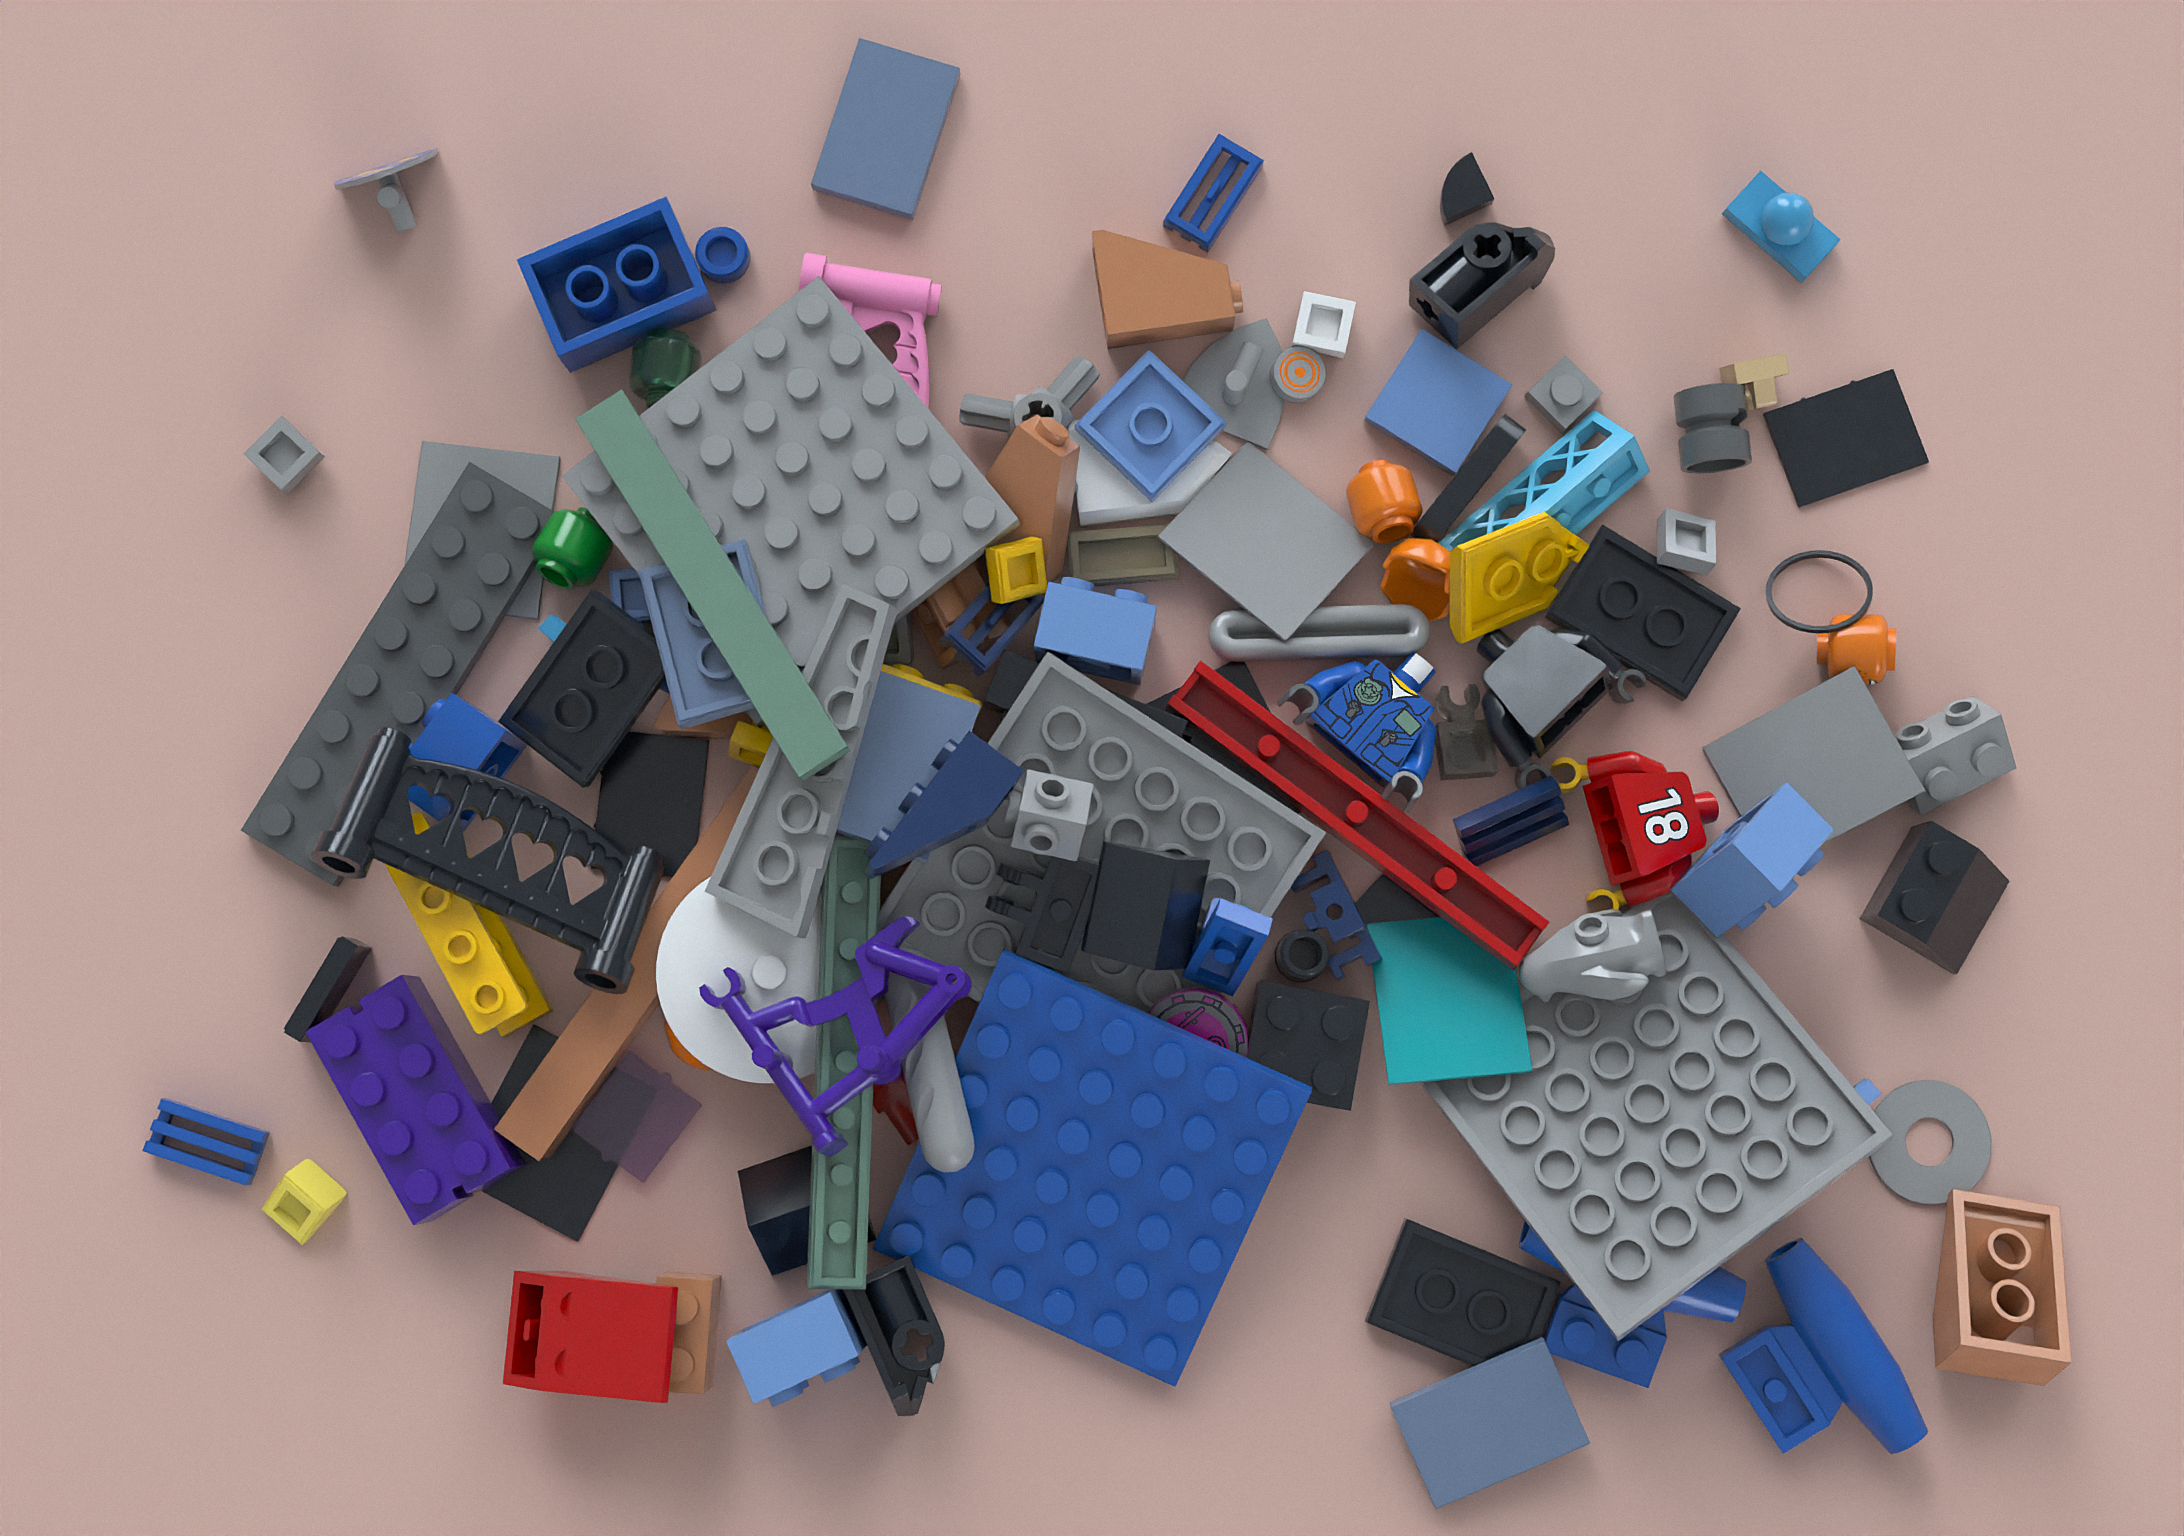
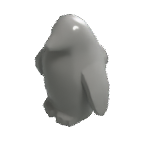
(1596, 957)

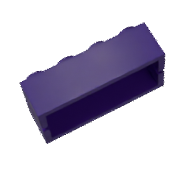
(415, 1098)

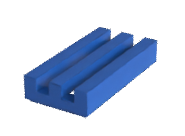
(1190, 230)
(162, 1127)

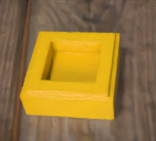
(1016, 570)

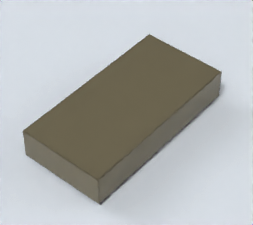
(1121, 556)

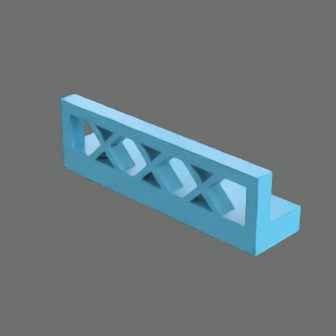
(1589, 487)

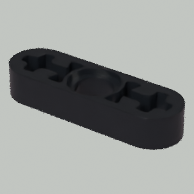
(1469, 479)

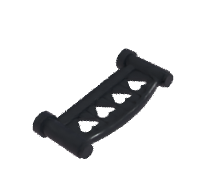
(379, 825)

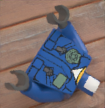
(1374, 719)

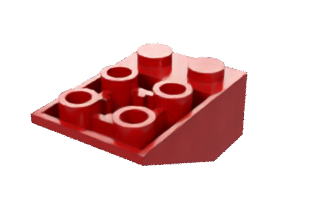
(590, 1335)

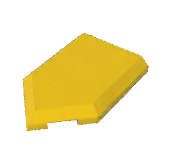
(1508, 574)

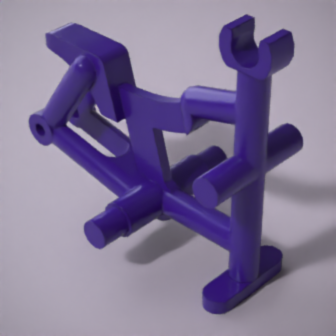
(877, 1056)

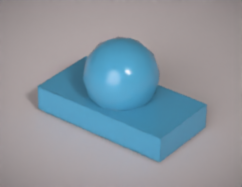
(1781, 225)

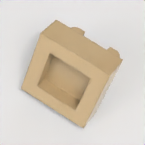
(1757, 378)

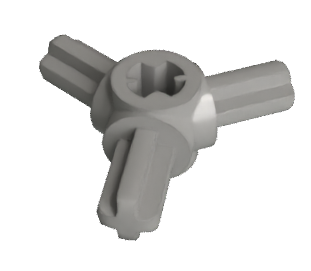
(1053, 403)

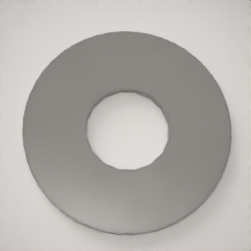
(1969, 1148)

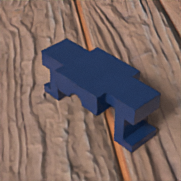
(1348, 925)

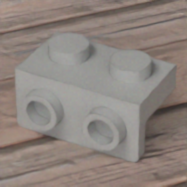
(1956, 751)

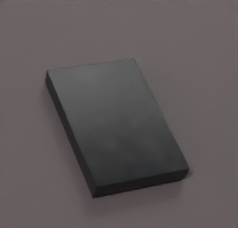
(1644, 612)
(587, 689)
(1459, 1297)

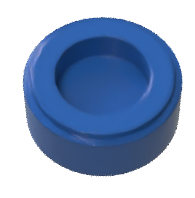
(722, 255)

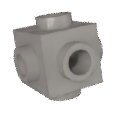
(1049, 814)

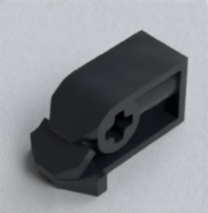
(1479, 278)
(884, 1314)

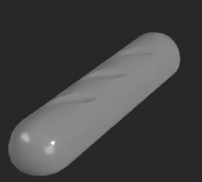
(1325, 634)
(932, 1082)

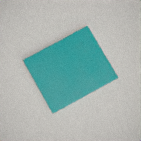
(1445, 1005)

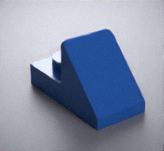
(1226, 945)

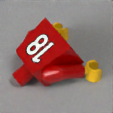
(1642, 821)

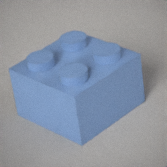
(1096, 630)
(1754, 862)
(797, 1345)

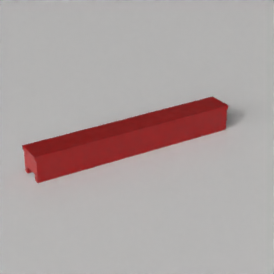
(1357, 816)

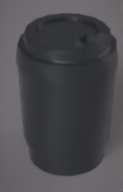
(1301, 955)

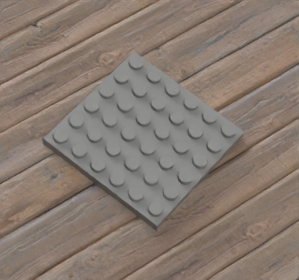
(819, 465)
(1145, 794)
(1662, 1123)

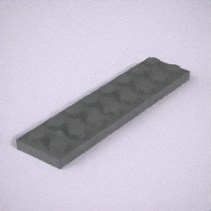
(407, 657)

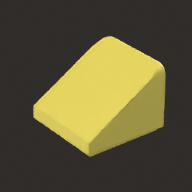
(304, 1200)

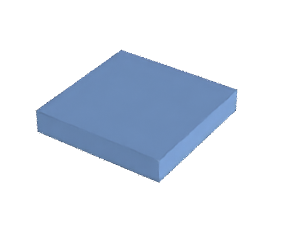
(1437, 402)
(1150, 425)

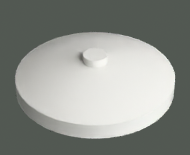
(694, 951)

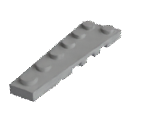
(789, 824)

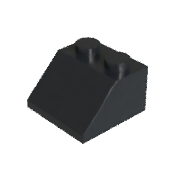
(1936, 895)

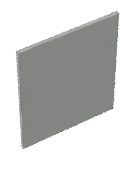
(439, 471)
(1266, 541)
(1827, 748)

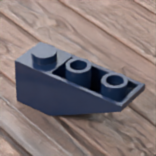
(957, 801)

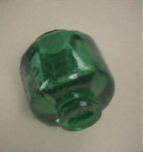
(662, 363)

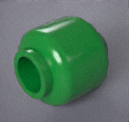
(571, 549)

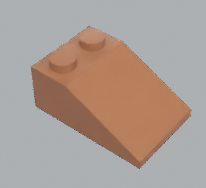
(2001, 1290)

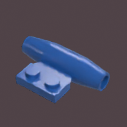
(1583, 1338)
(1823, 1359)

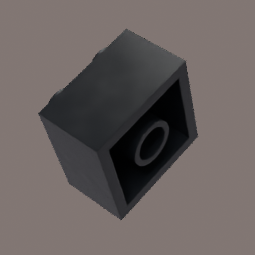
(1309, 1038)

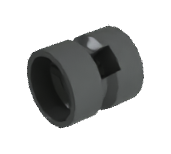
(1713, 428)

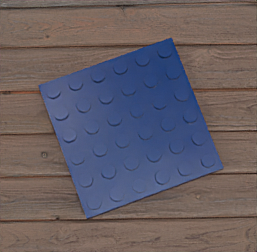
(1100, 1171)

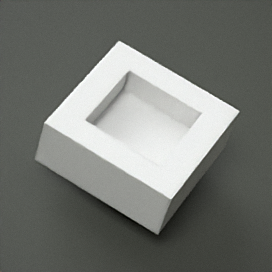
(1324, 324)

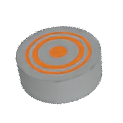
(1297, 374)

